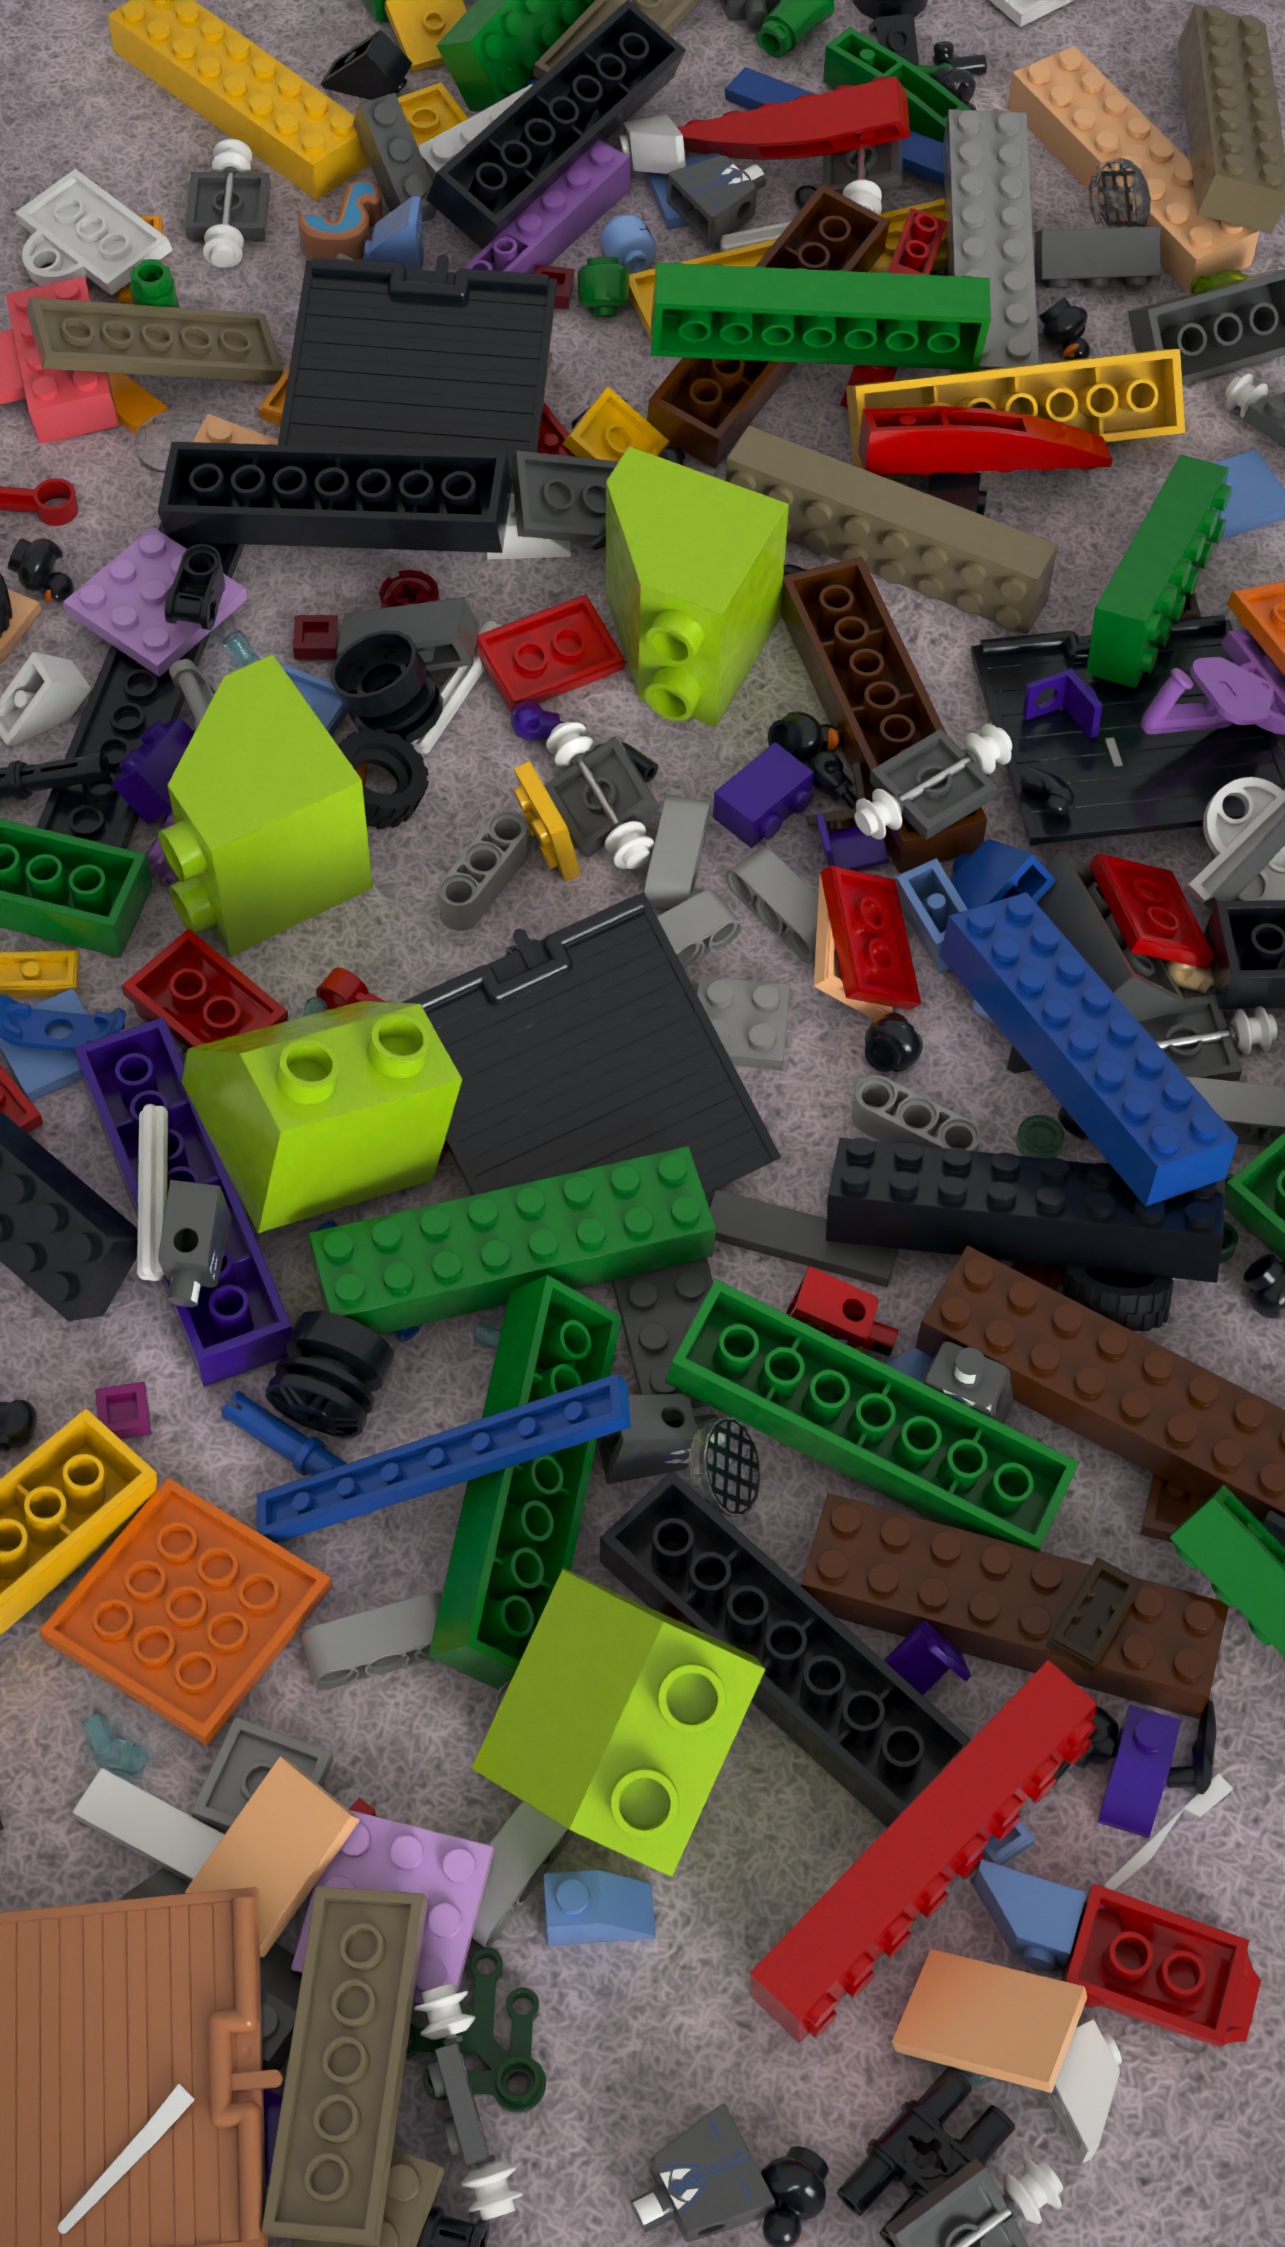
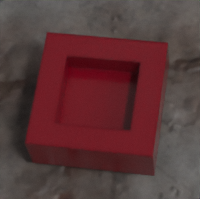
(565, 283)
(315, 637)

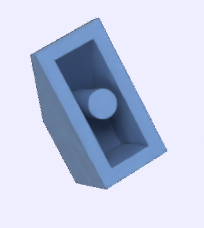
(399, 237)
(597, 1908)
(1031, 1913)

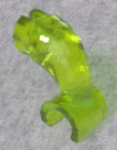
(1219, 278)

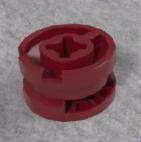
(408, 588)

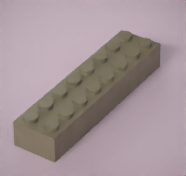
(1232, 118)
(899, 531)

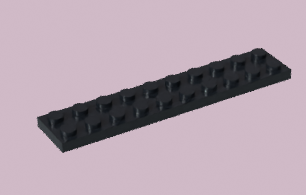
(116, 715)

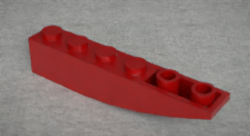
(807, 126)
(912, 255)
(972, 441)

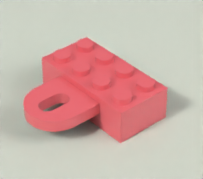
(58, 401)

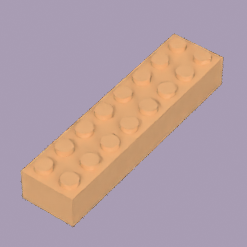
(1092, 122)

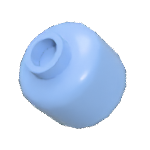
(629, 241)

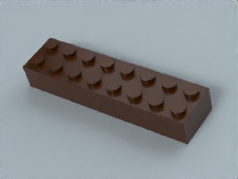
(713, 401)
(869, 690)
(1113, 1384)
(1006, 1602)

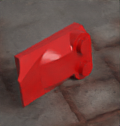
(200, 994)
(1163, 1968)

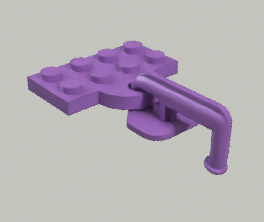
(1237, 692)

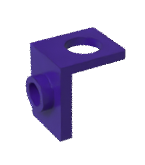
(1069, 694)
(851, 848)
(926, 1657)

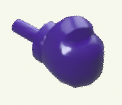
(532, 722)

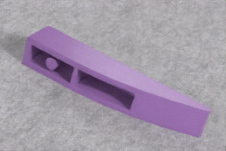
(559, 213)

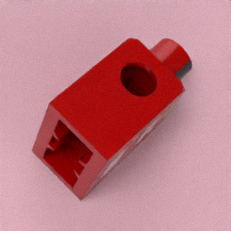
(841, 1312)

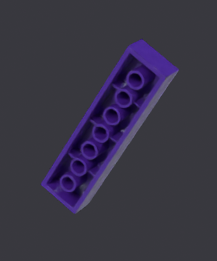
(242, 1317)

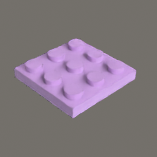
(128, 603)
(415, 1860)

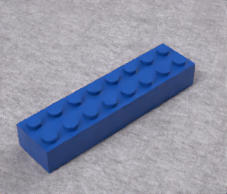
(1088, 1049)

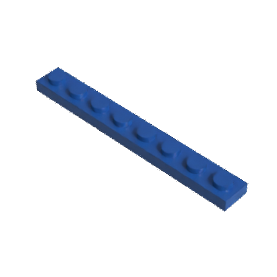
(445, 1459)

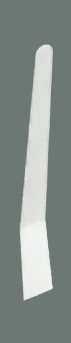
(1198, 1805)
(161, 2121)

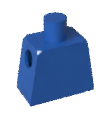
(999, 873)

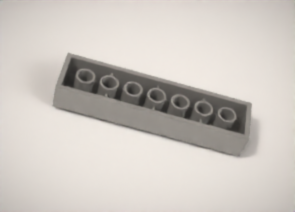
(992, 226)

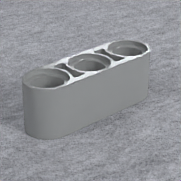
(677, 851)
(483, 870)
(778, 900)
(699, 927)
(905, 1107)
(1248, 1109)
(371, 1642)
(521, 1856)

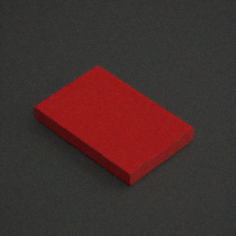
(549, 652)
(1151, 911)
(870, 938)

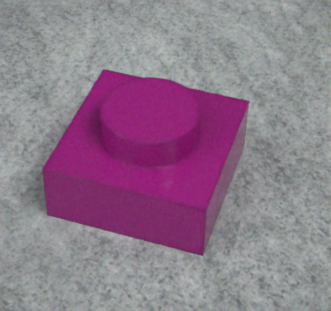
(124, 1409)

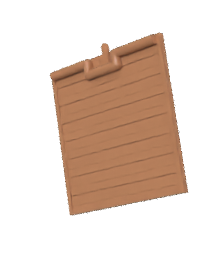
(95, 2035)

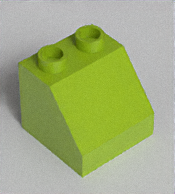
(690, 581)
(263, 814)
(325, 1108)
(618, 1721)

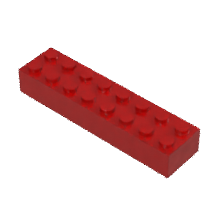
(923, 1852)

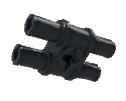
(921, 2131)

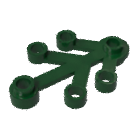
(480, 2041)

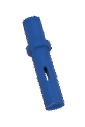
(305, 1453)

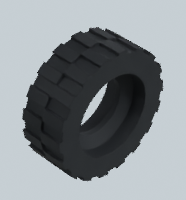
(401, 761)
(1125, 1298)

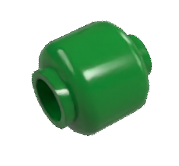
(603, 286)

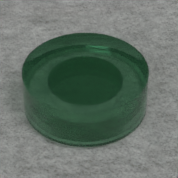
(1040, 1137)

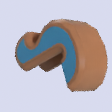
(349, 233)

